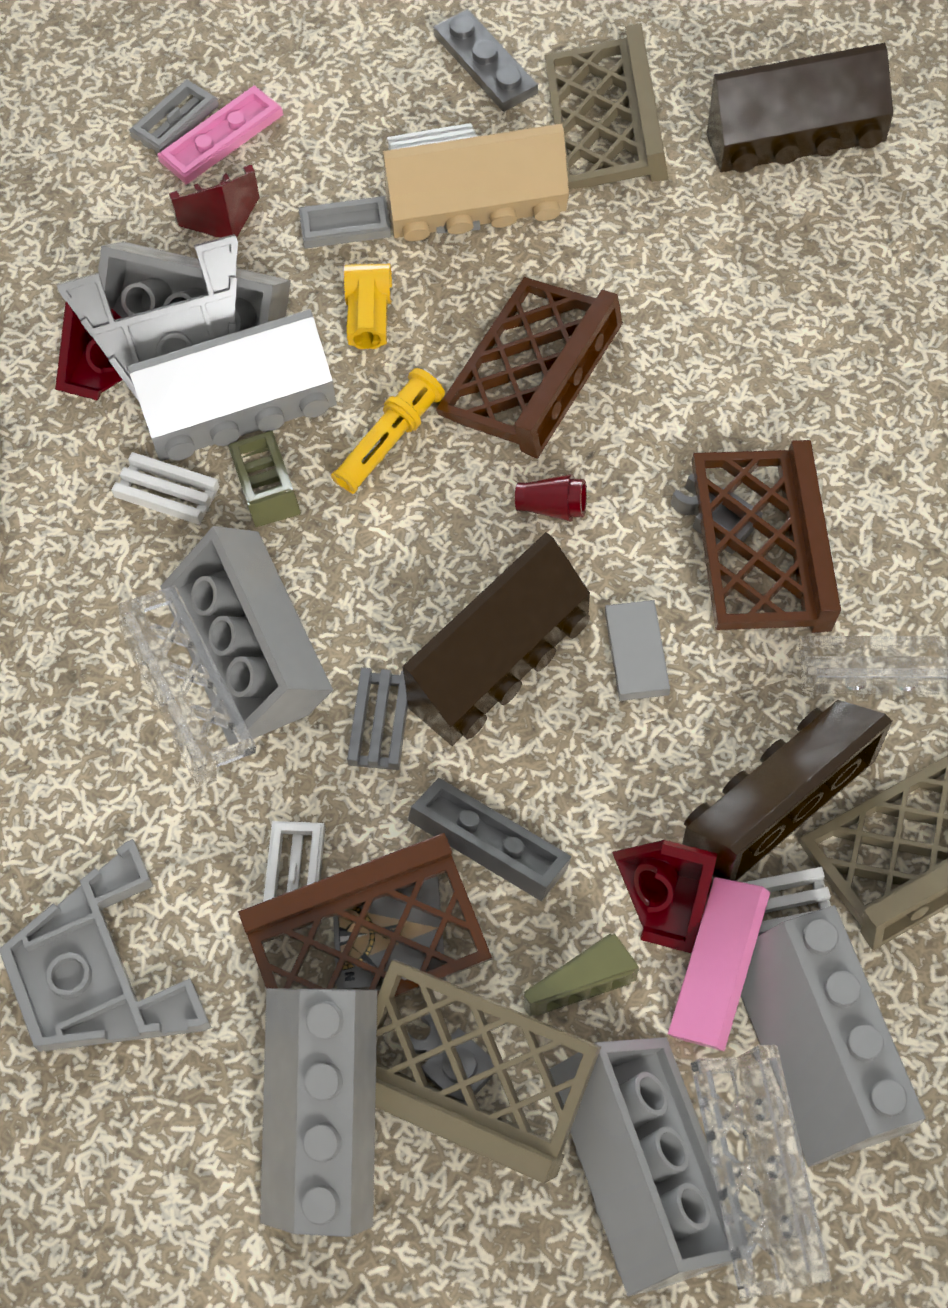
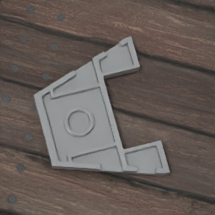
(166, 327)
(73, 976)

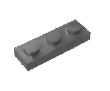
(485, 60)
(490, 839)

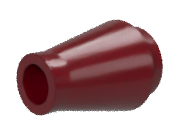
(553, 497)

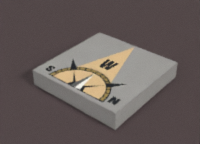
(371, 946)

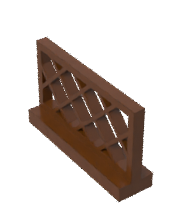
(567, 369)
(807, 542)
(361, 887)

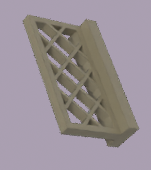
(638, 96)
(918, 895)
(465, 1121)

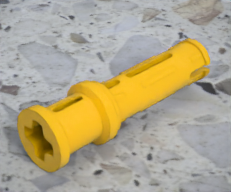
(397, 411)

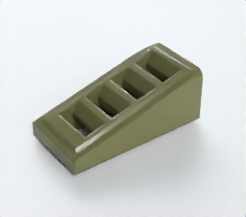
(271, 503)
(591, 973)

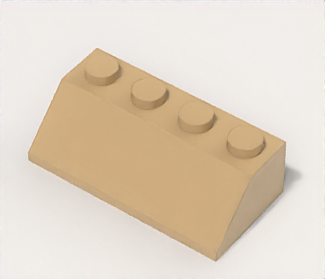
(476, 179)

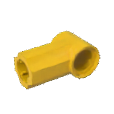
(367, 301)

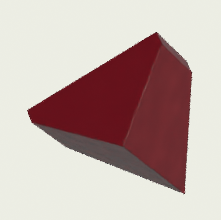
(220, 208)
(82, 363)
(667, 889)

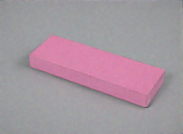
(220, 134)
(719, 963)

